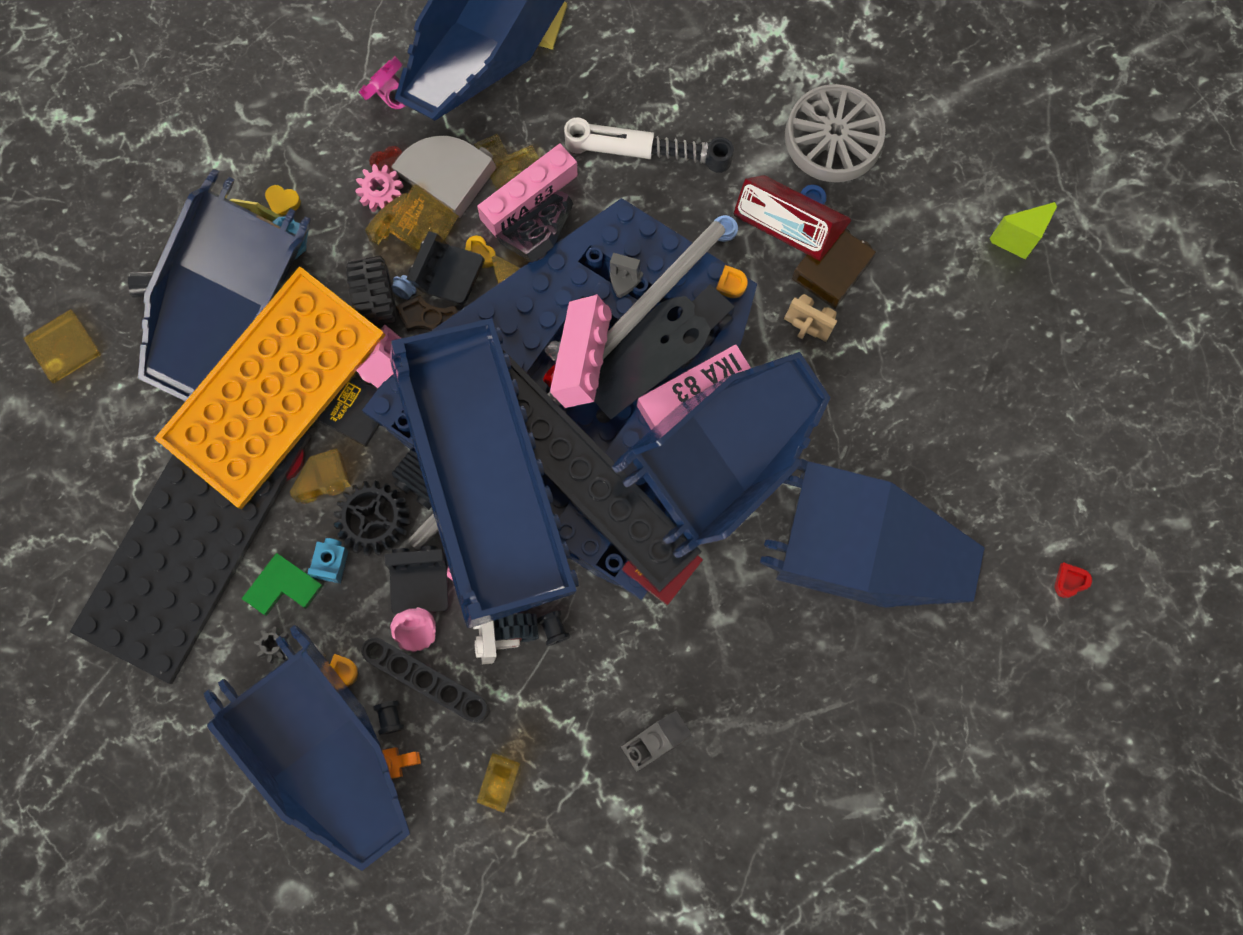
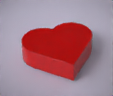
(1071, 580)

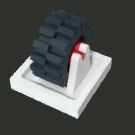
(504, 634)

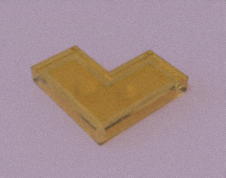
(507, 165)

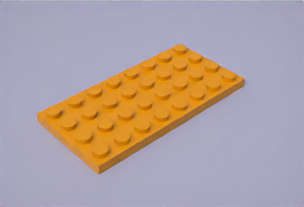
(270, 387)

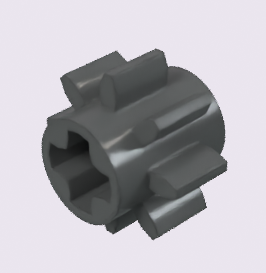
(270, 638)

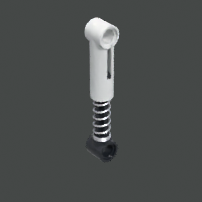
(644, 145)

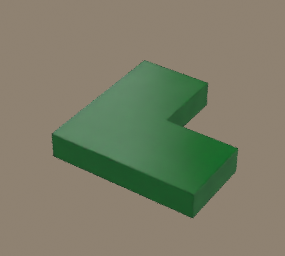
(280, 578)

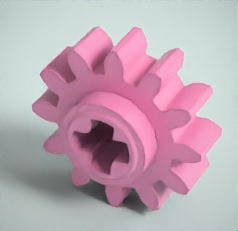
(372, 181)

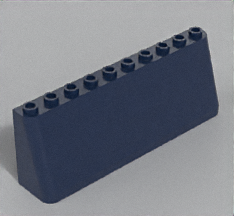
(481, 471)

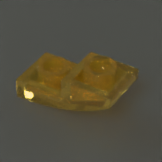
(377, 227)

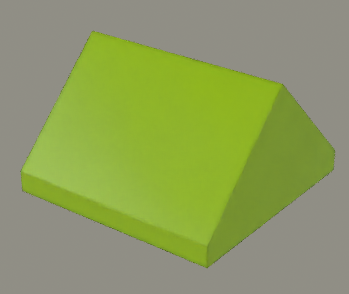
(1023, 230)

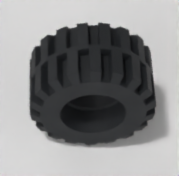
(371, 290)

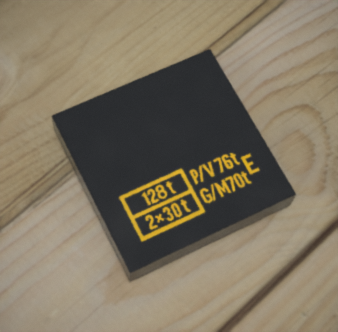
(346, 414)

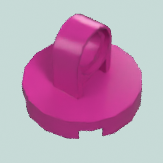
(383, 83)

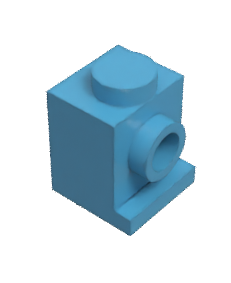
(332, 570)

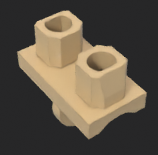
(809, 319)

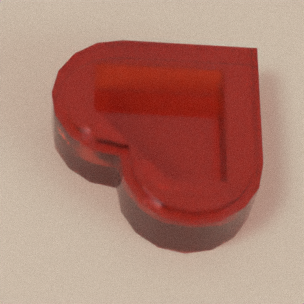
(387, 157)

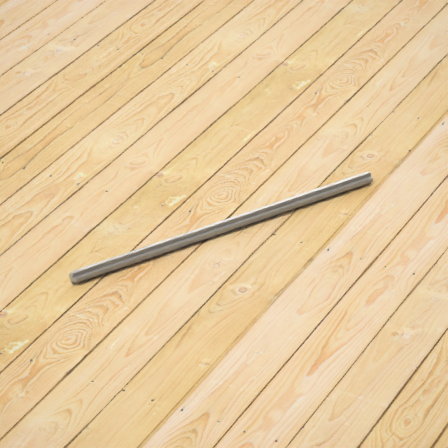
(622, 327)

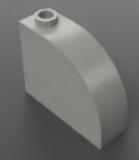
(446, 170)

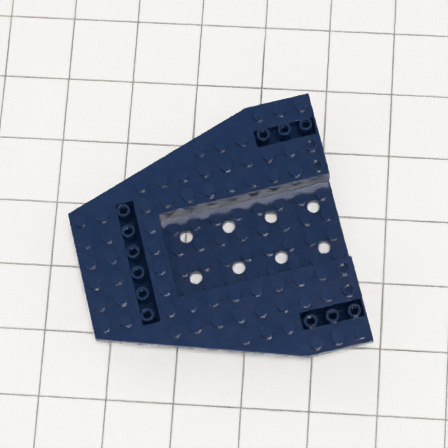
(532, 313)

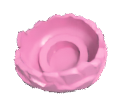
(413, 629)

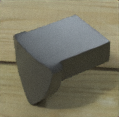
(624, 274)

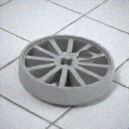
(834, 132)

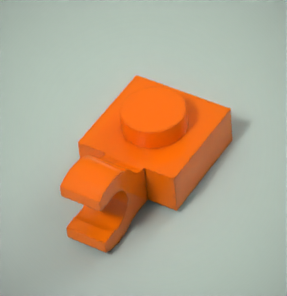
(396, 761)

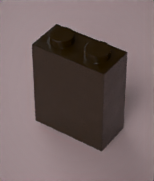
(837, 270)

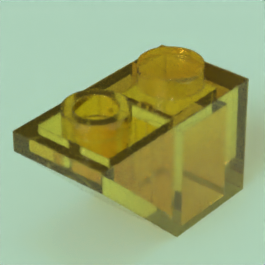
(321, 475)

